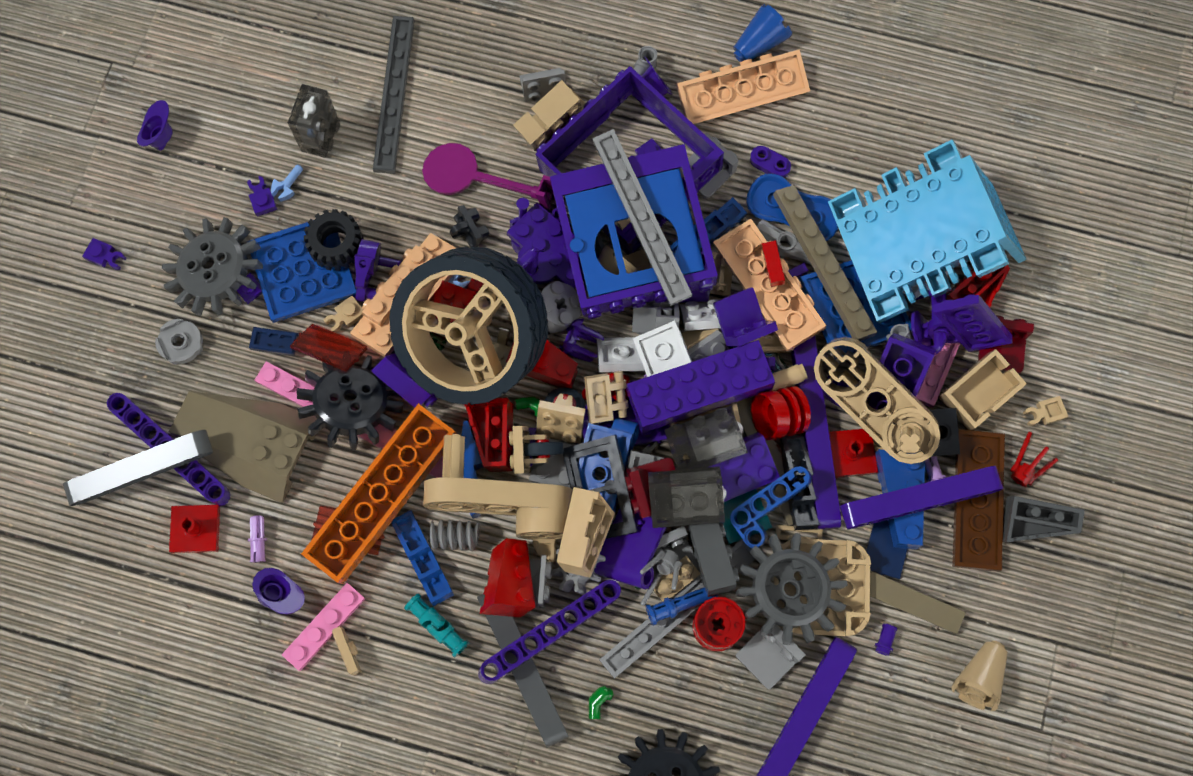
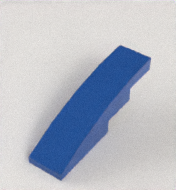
(719, 222)
(472, 459)
(422, 558)

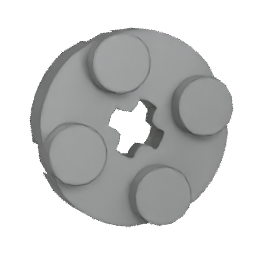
(188, 350)

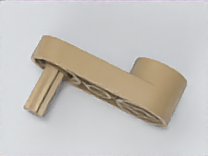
(910, 416)
(538, 507)

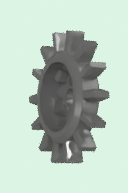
(226, 274)
(813, 585)

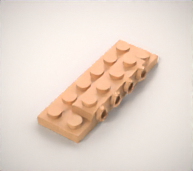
(743, 86)
(783, 303)
(374, 326)

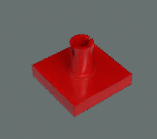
(853, 453)
(194, 529)

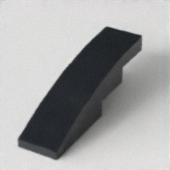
(802, 504)

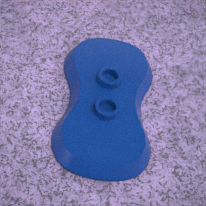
(764, 206)

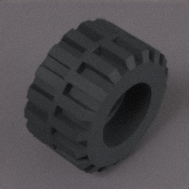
(324, 226)

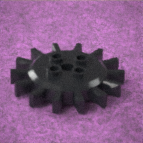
(337, 414)
(664, 758)

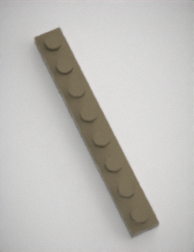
(824, 263)

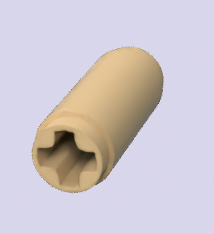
(789, 376)

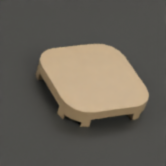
(853, 568)

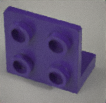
(742, 318)

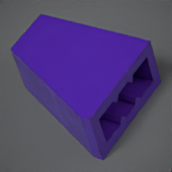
(396, 377)

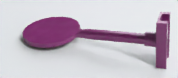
(454, 168)

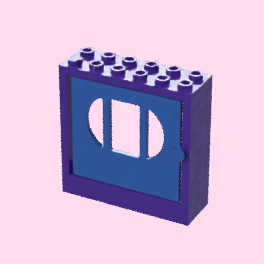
(595, 203)

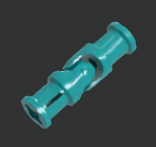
(433, 622)

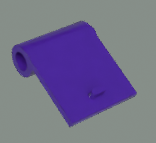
(630, 553)

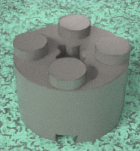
(561, 306)

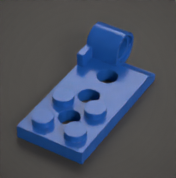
(627, 436)

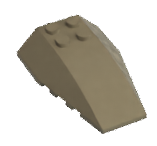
(250, 439)

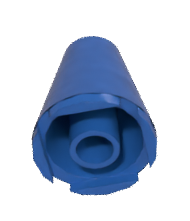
(761, 34)

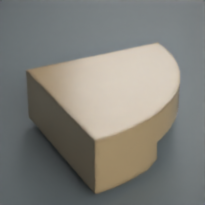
(546, 547)

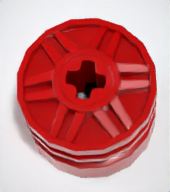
(781, 412)
(732, 623)

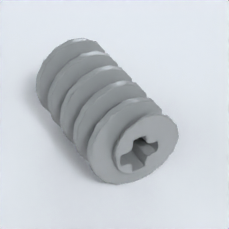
(454, 535)

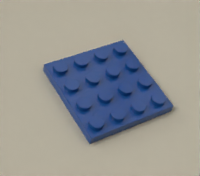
(292, 278)
(834, 325)

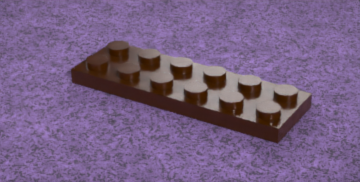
(979, 519)

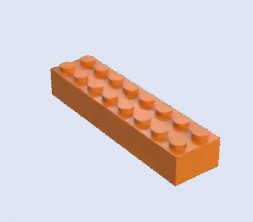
(378, 495)

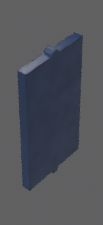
(883, 555)

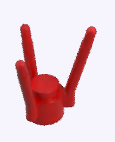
(1024, 473)

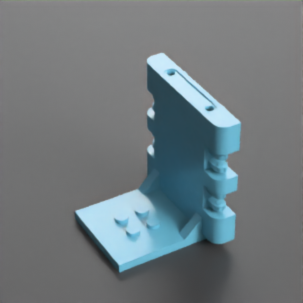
(925, 230)

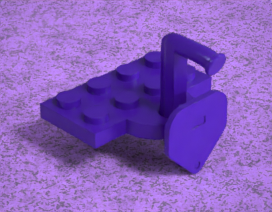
(543, 247)
(959, 321)

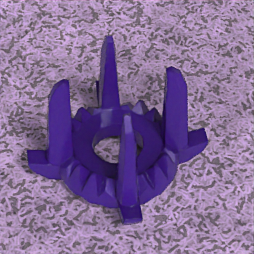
(577, 330)

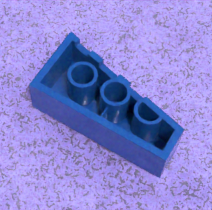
(893, 476)

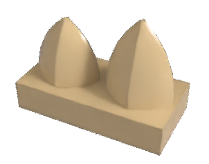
(687, 573)

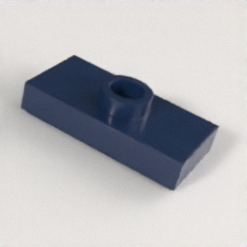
(272, 341)

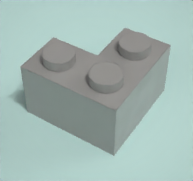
(654, 316)

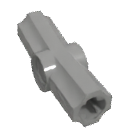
(772, 233)

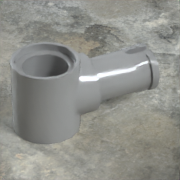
(642, 65)

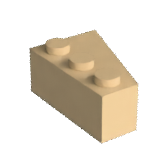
(584, 532)

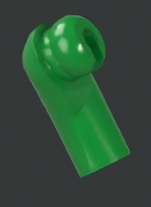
(528, 402)
(597, 699)

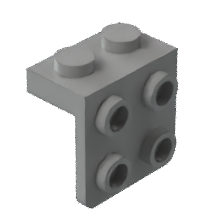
(729, 167)

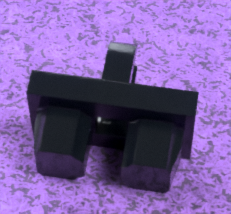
(466, 226)

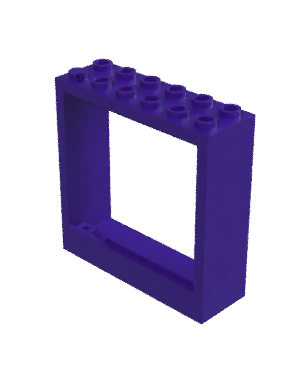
(597, 111)

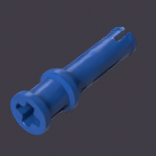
(671, 607)

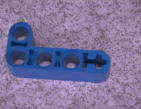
(773, 502)

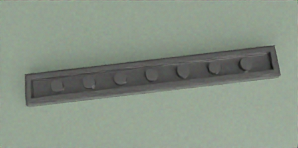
(393, 95)

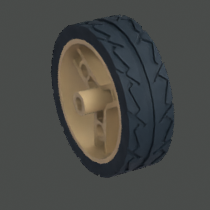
(414, 317)

